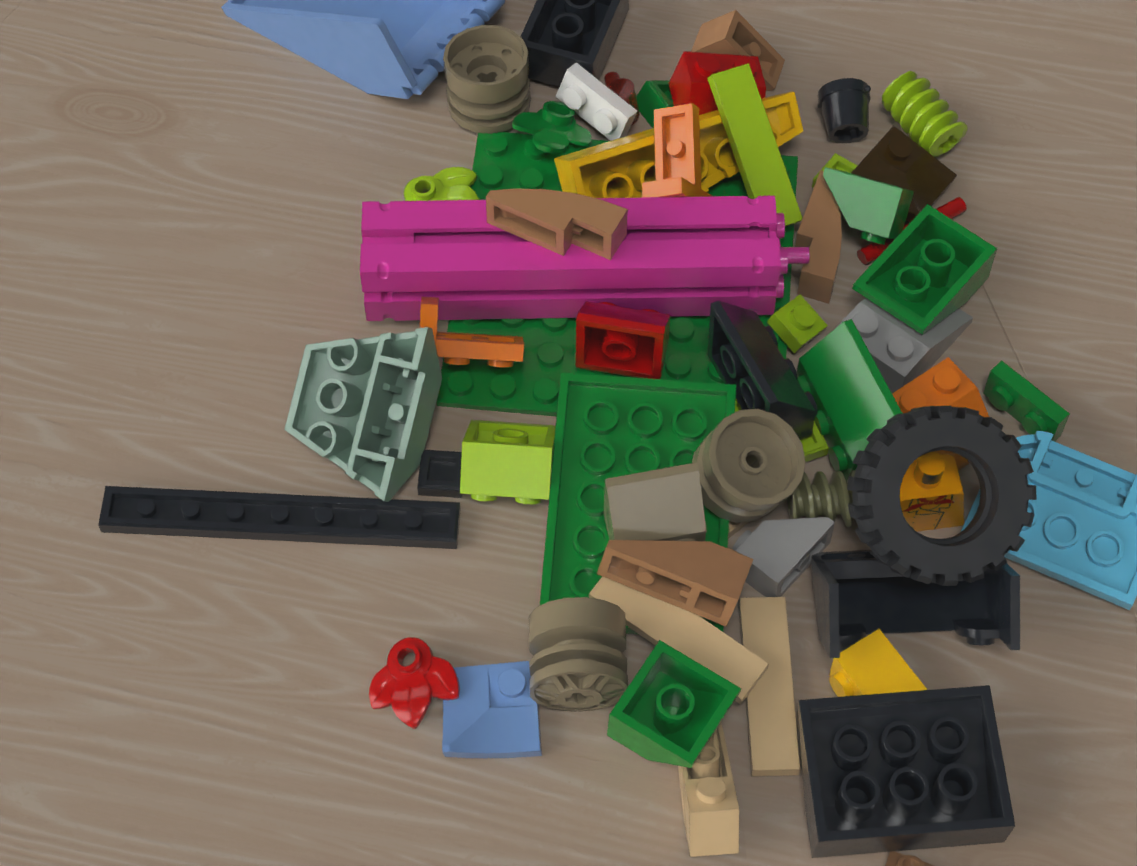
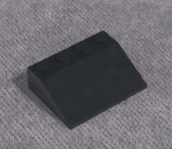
(903, 771)

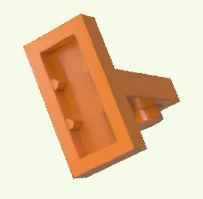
(676, 153)
(461, 347)

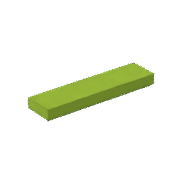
(753, 139)

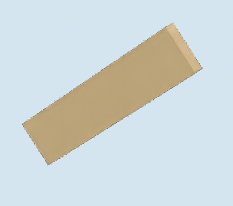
(685, 633)
(771, 701)

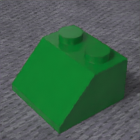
(671, 708)

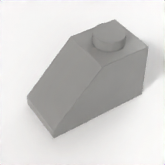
(782, 551)

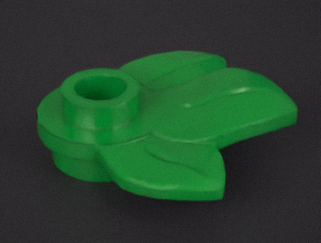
(552, 128)

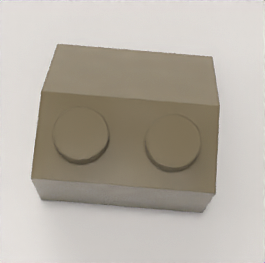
(656, 505)

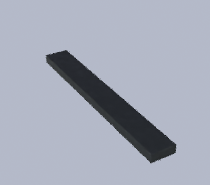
(280, 517)

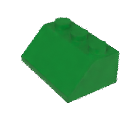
(847, 393)

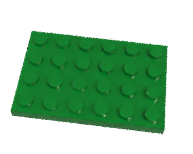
(613, 431)

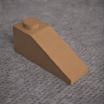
(682, 573)

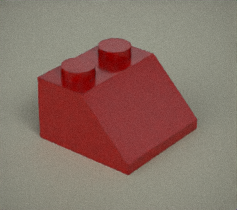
(690, 76)
(621, 340)

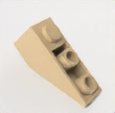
(710, 801)

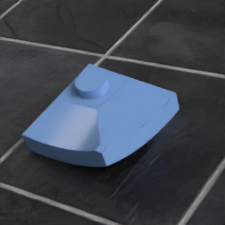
(492, 714)

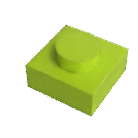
(797, 323)

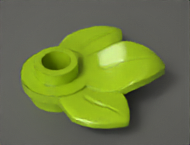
(447, 184)

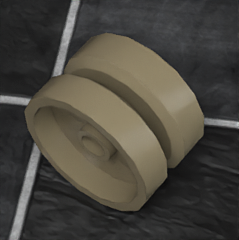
(749, 465)

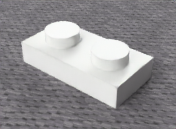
(596, 103)

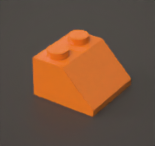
(941, 386)

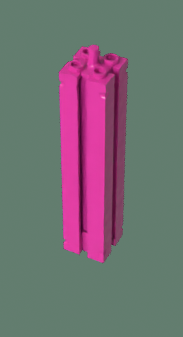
(673, 261)

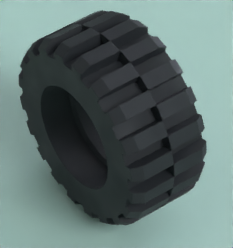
(1000, 508)

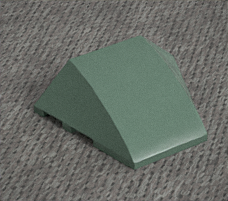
(368, 405)

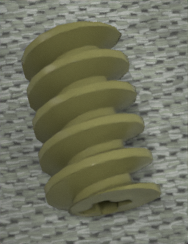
(822, 497)

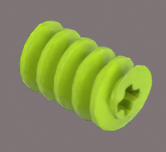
(923, 114)

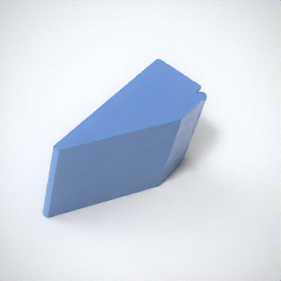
(371, 44)

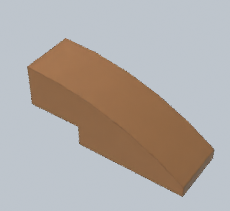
(558, 219)
(823, 235)

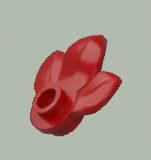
(413, 686)

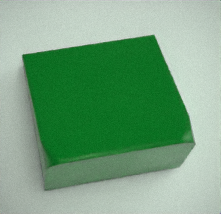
(652, 96)

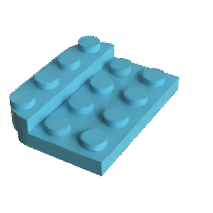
(1081, 521)

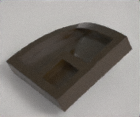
(907, 165)

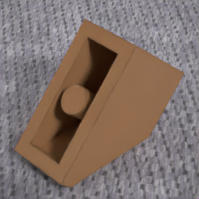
(736, 36)

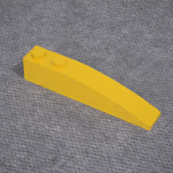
(623, 164)

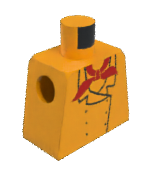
(932, 493)

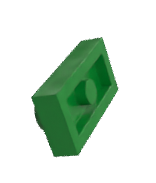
(1024, 401)

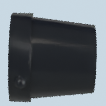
(845, 109)

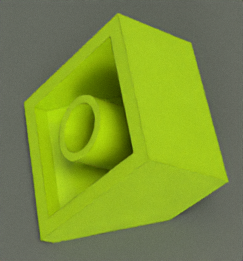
(507, 461)

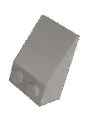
(899, 349)

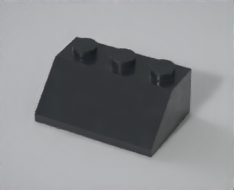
(750, 358)

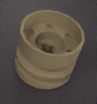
(487, 78)
(577, 654)

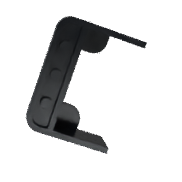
(862, 595)

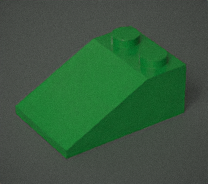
(927, 271)

